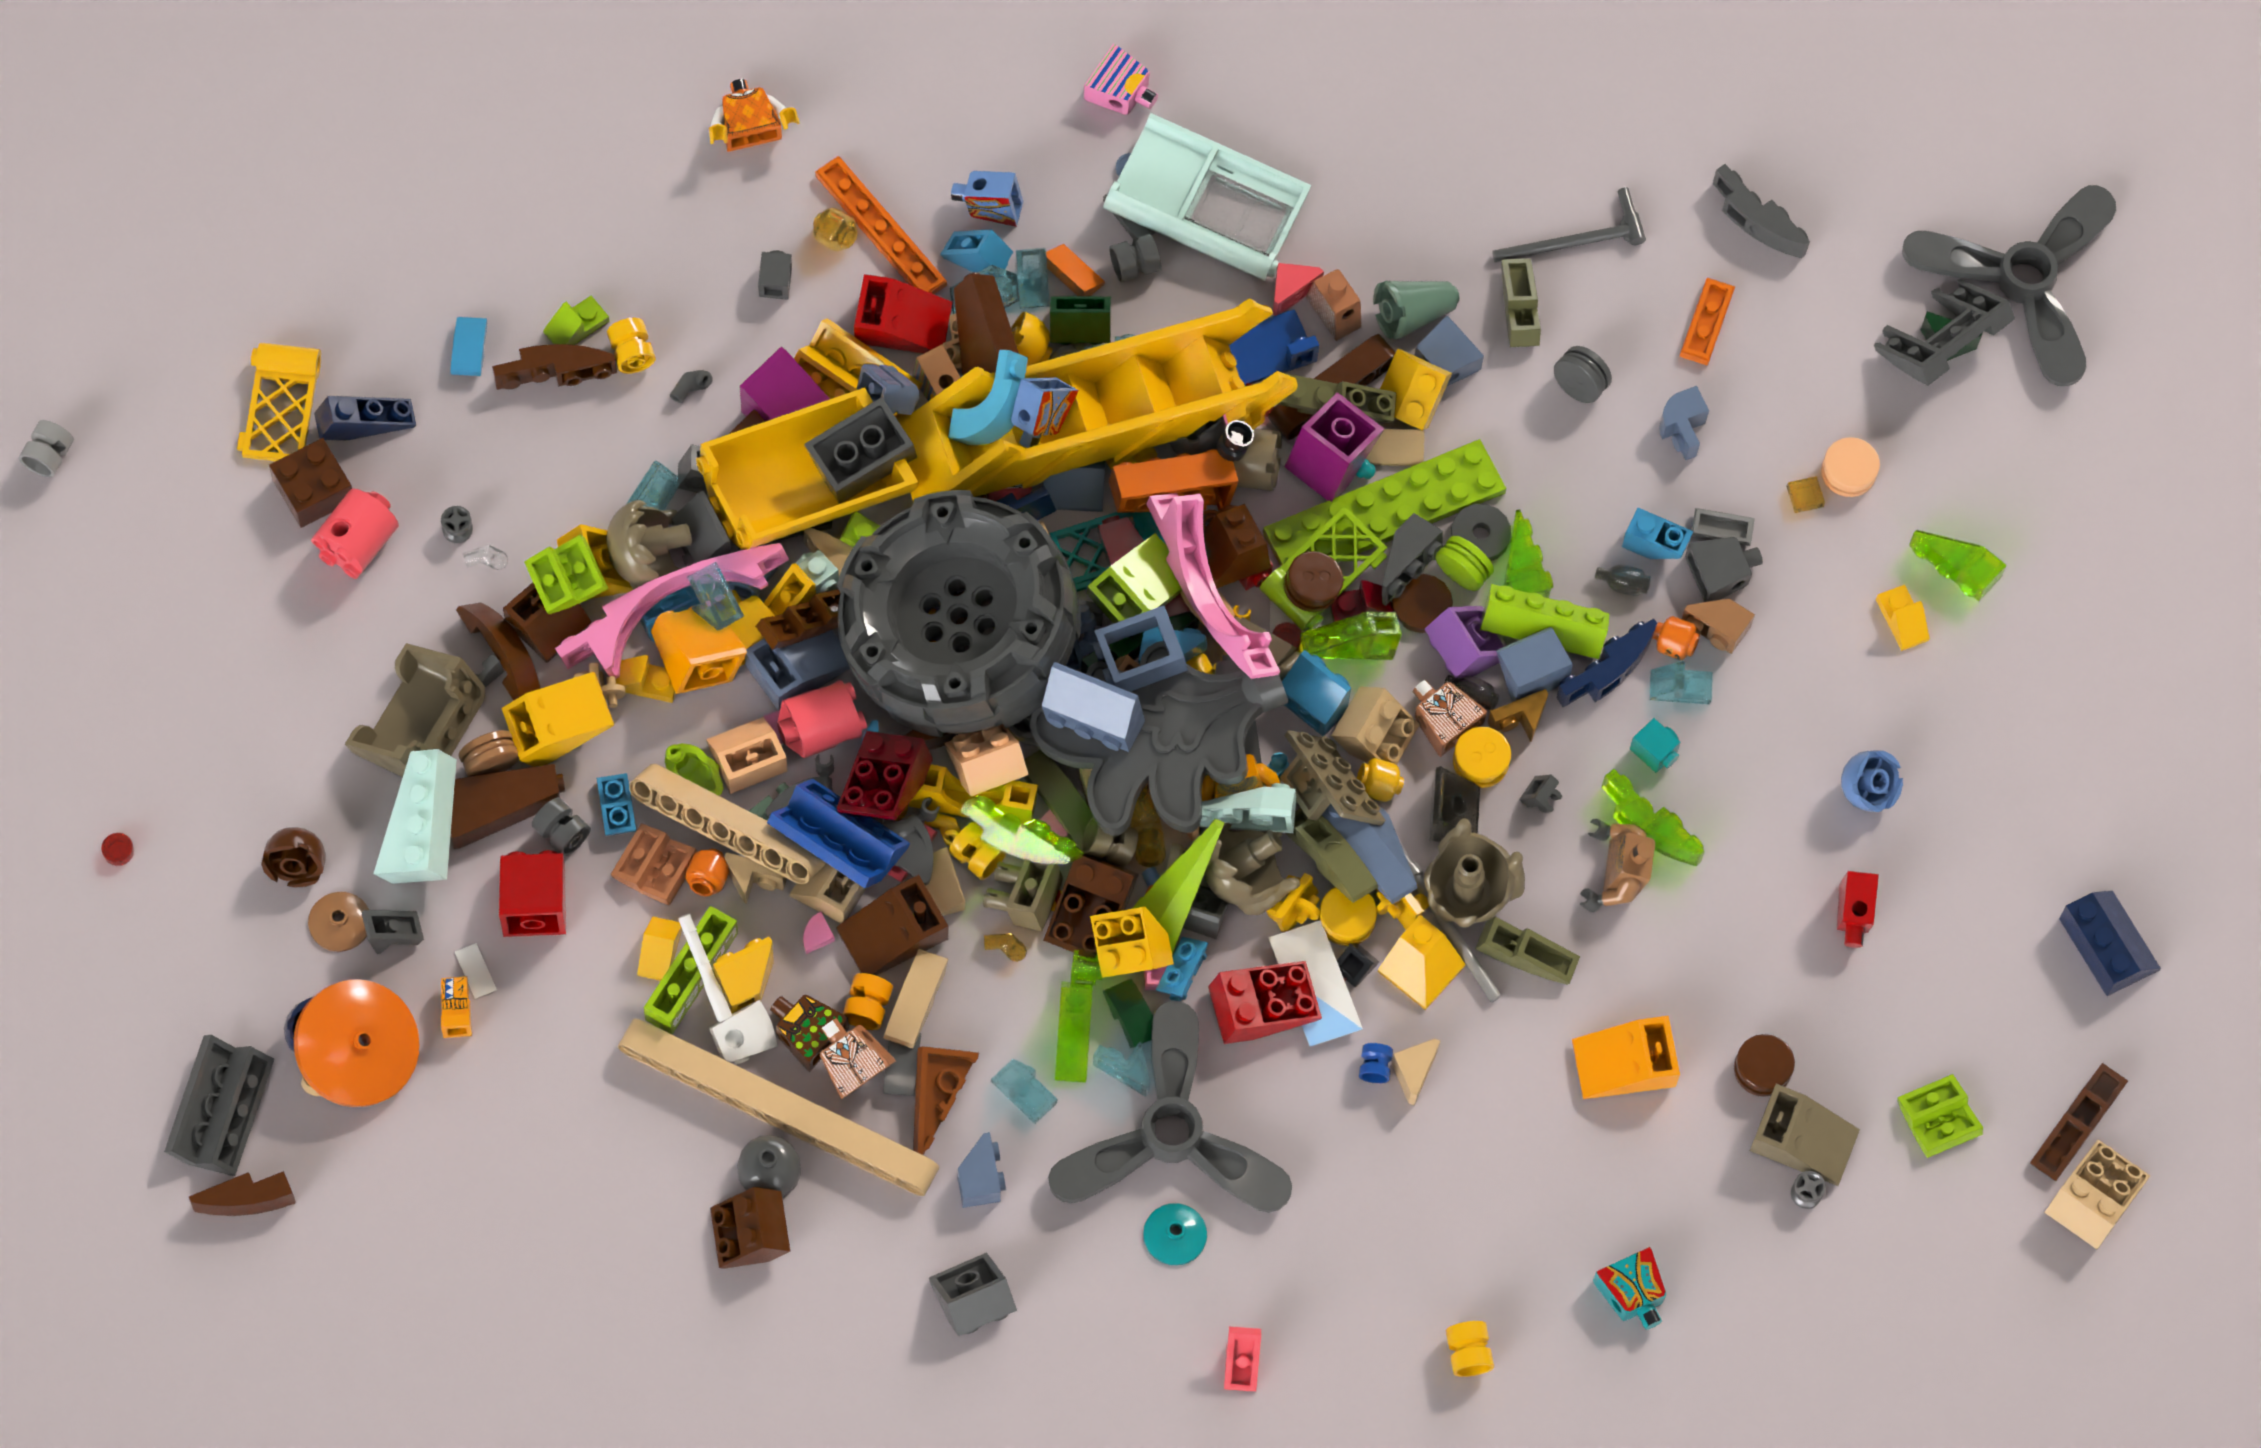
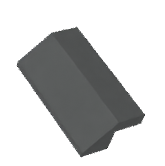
(219, 1106)

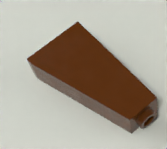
(981, 323)
(500, 800)

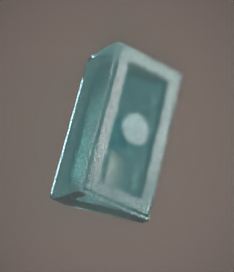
(656, 487)

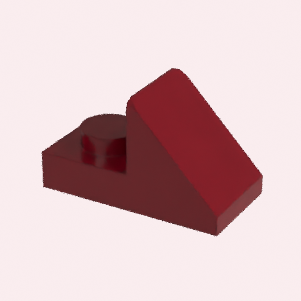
(1354, 602)

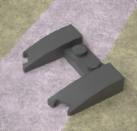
(1927, 360)

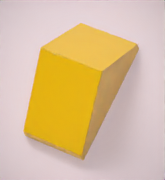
(658, 947)

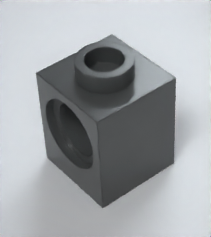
(775, 275)
(688, 473)

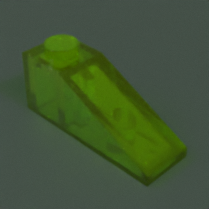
(1073, 1031)

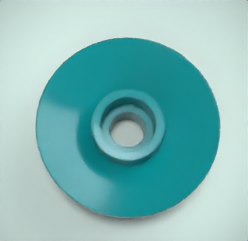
(1175, 1248)

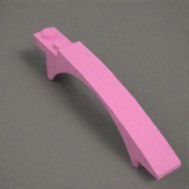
(1182, 530)
(609, 636)

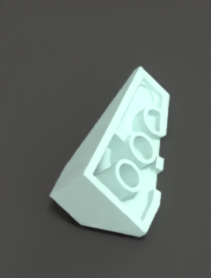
(1254, 809)

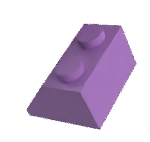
(1462, 643)

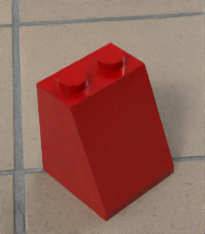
(532, 894)

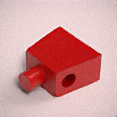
(1856, 895)

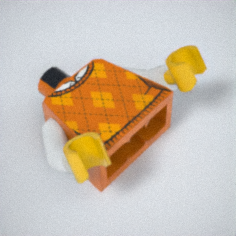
(749, 117)

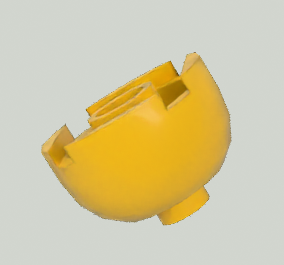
(1031, 338)

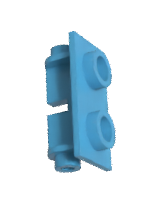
(1187, 962)

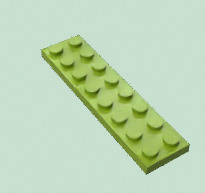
(1427, 489)

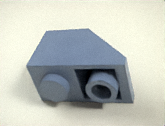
(978, 1174)

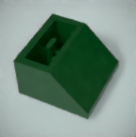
(1080, 319)

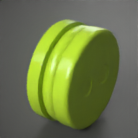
(1464, 563)

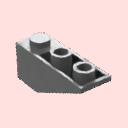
(1411, 550)

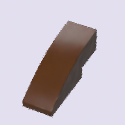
(243, 1197)

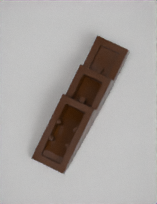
(801, 620)
(2079, 1122)

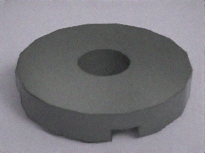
(1488, 518)

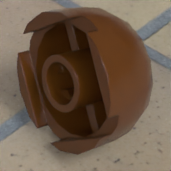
(294, 856)

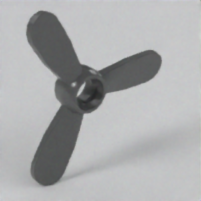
(2048, 326)
(1227, 1163)

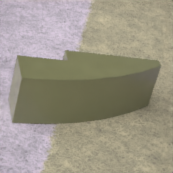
(1520, 302)
(1527, 951)

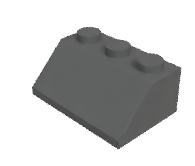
(860, 450)

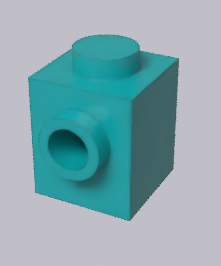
(1656, 745)

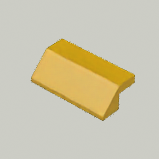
(836, 360)

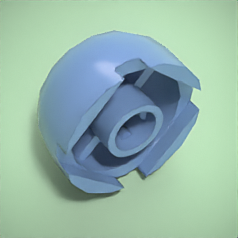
(1872, 780)

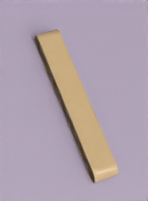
(724, 823)

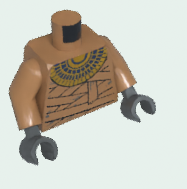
(1626, 867)

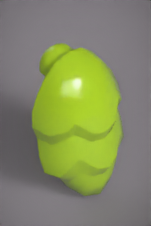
(694, 766)

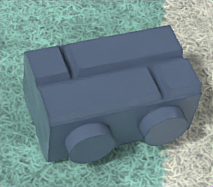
(886, 382)

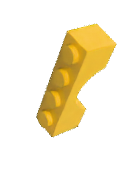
(948, 793)

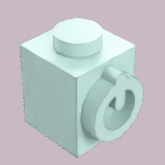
(819, 570)

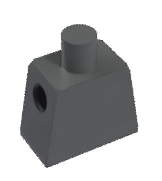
(1721, 566)

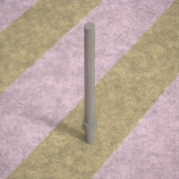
(1457, 939)

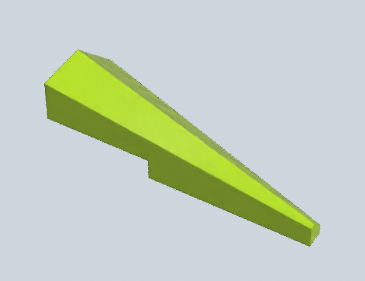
(1176, 888)

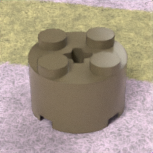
(1261, 461)

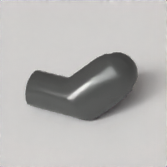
(690, 382)

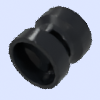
(1235, 440)

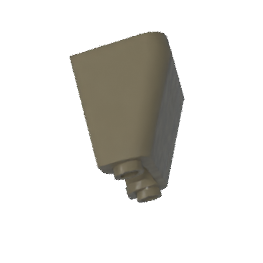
(426, 712)

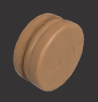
(489, 754)

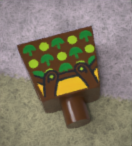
(802, 1026)

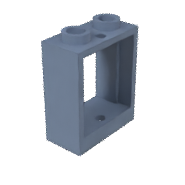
(1147, 673)

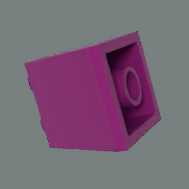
(779, 388)
(1333, 447)

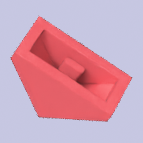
(1293, 285)

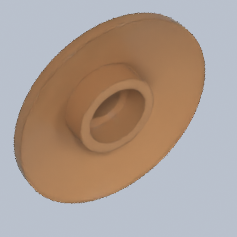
(341, 934)

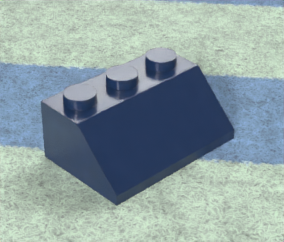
(2108, 941)

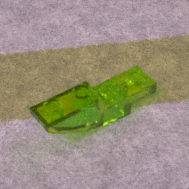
(1661, 826)
(1026, 841)

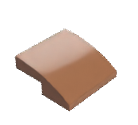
(654, 864)

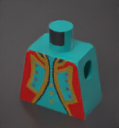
(1633, 1287)

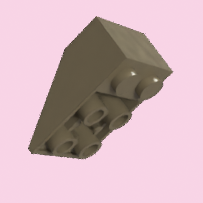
(1804, 1135)

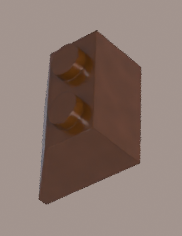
(1234, 546)

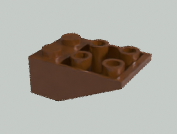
(1089, 890)
(894, 928)

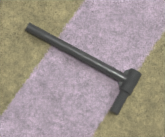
(1629, 228)

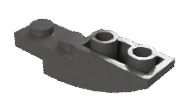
(1763, 222)

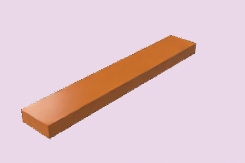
(880, 226)

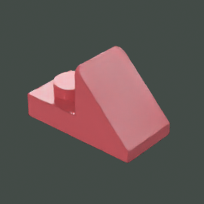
(1242, 1358)

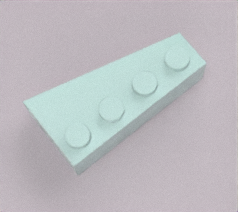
(421, 821)

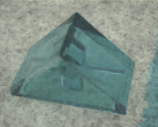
(1032, 277)

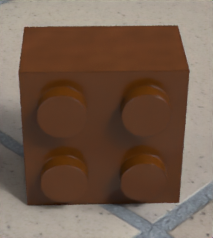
(310, 482)

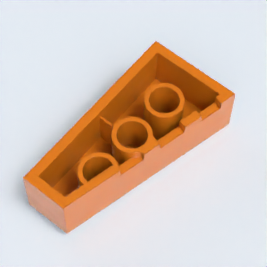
(1184, 474)

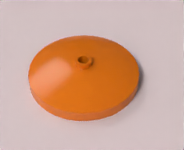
(330, 1048)

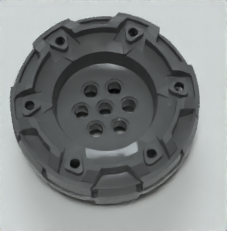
(919, 564)

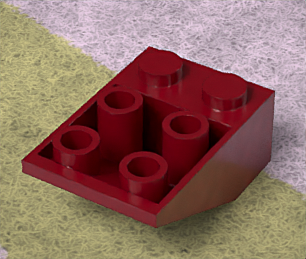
(885, 775)

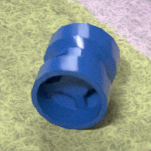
(1375, 1063)

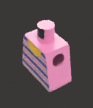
(1119, 83)

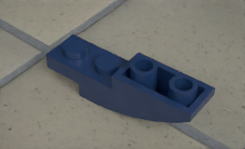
(1617, 662)

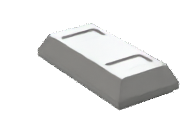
(1720, 525)

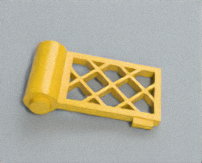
(287, 365)

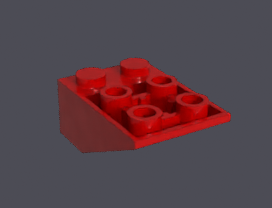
(900, 316)
(1263, 1001)

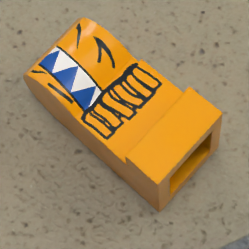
(455, 1007)

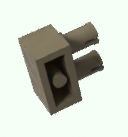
(1031, 896)

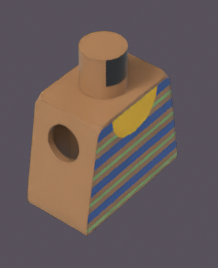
(934, 371)

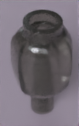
(1625, 579)
(1477, 689)

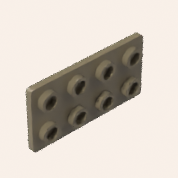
(1326, 778)

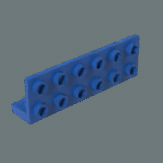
(1274, 346)

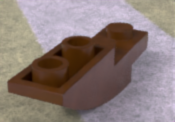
(567, 362)

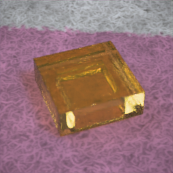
(1805, 494)

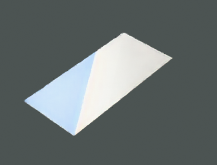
(1336, 1007)

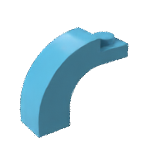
(993, 416)

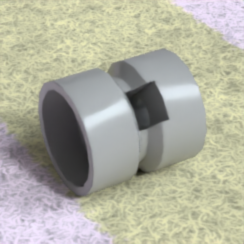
(46, 447)

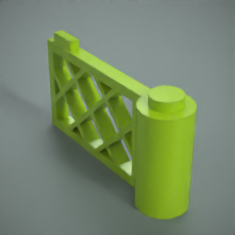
(1273, 584)

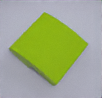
(566, 575)
(1940, 1115)

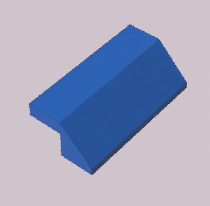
(845, 841)

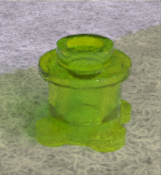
(1085, 968)

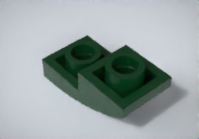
(1132, 1011)

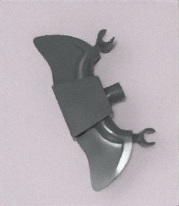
(919, 855)

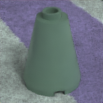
(1412, 305)

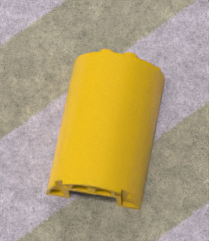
(768, 483)

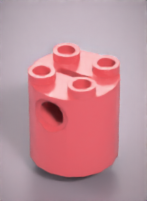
(355, 531)
(820, 719)

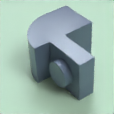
(1680, 415)

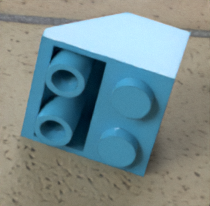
(1316, 693)

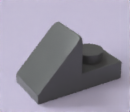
(392, 927)

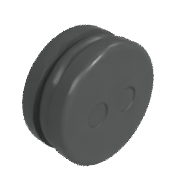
(1582, 374)

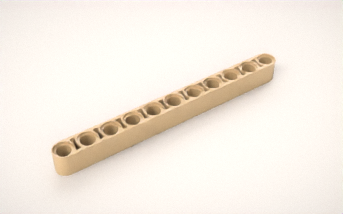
(778, 1107)

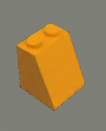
(695, 651)

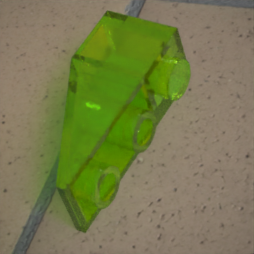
(1524, 561)
(1963, 562)
(1357, 637)

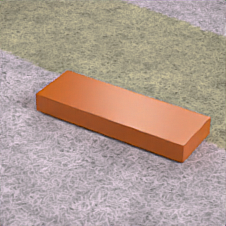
(1707, 321)

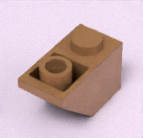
(1720, 622)

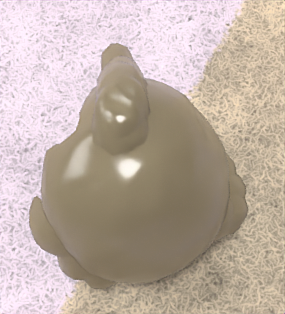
(641, 542)
(1246, 870)
(1472, 877)

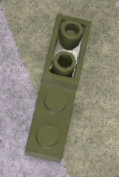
(1314, 394)
(1333, 856)

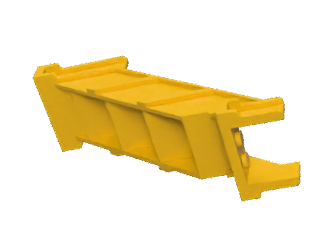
(1127, 401)

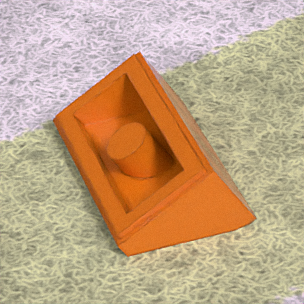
(1073, 271)

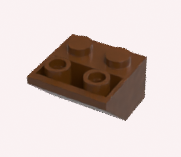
(538, 628)
(750, 1228)

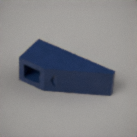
(361, 417)

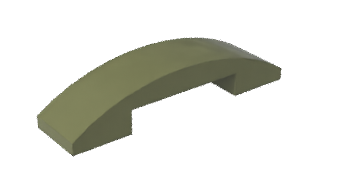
(1059, 795)

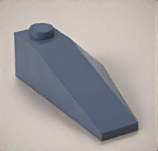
(1379, 851)

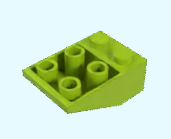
(1136, 582)

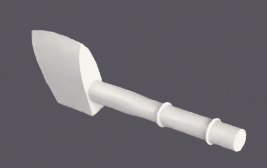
(736, 1033)

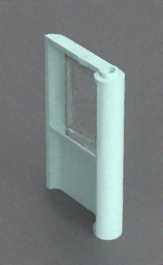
(1208, 197)

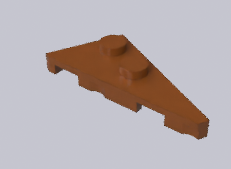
(938, 1080)

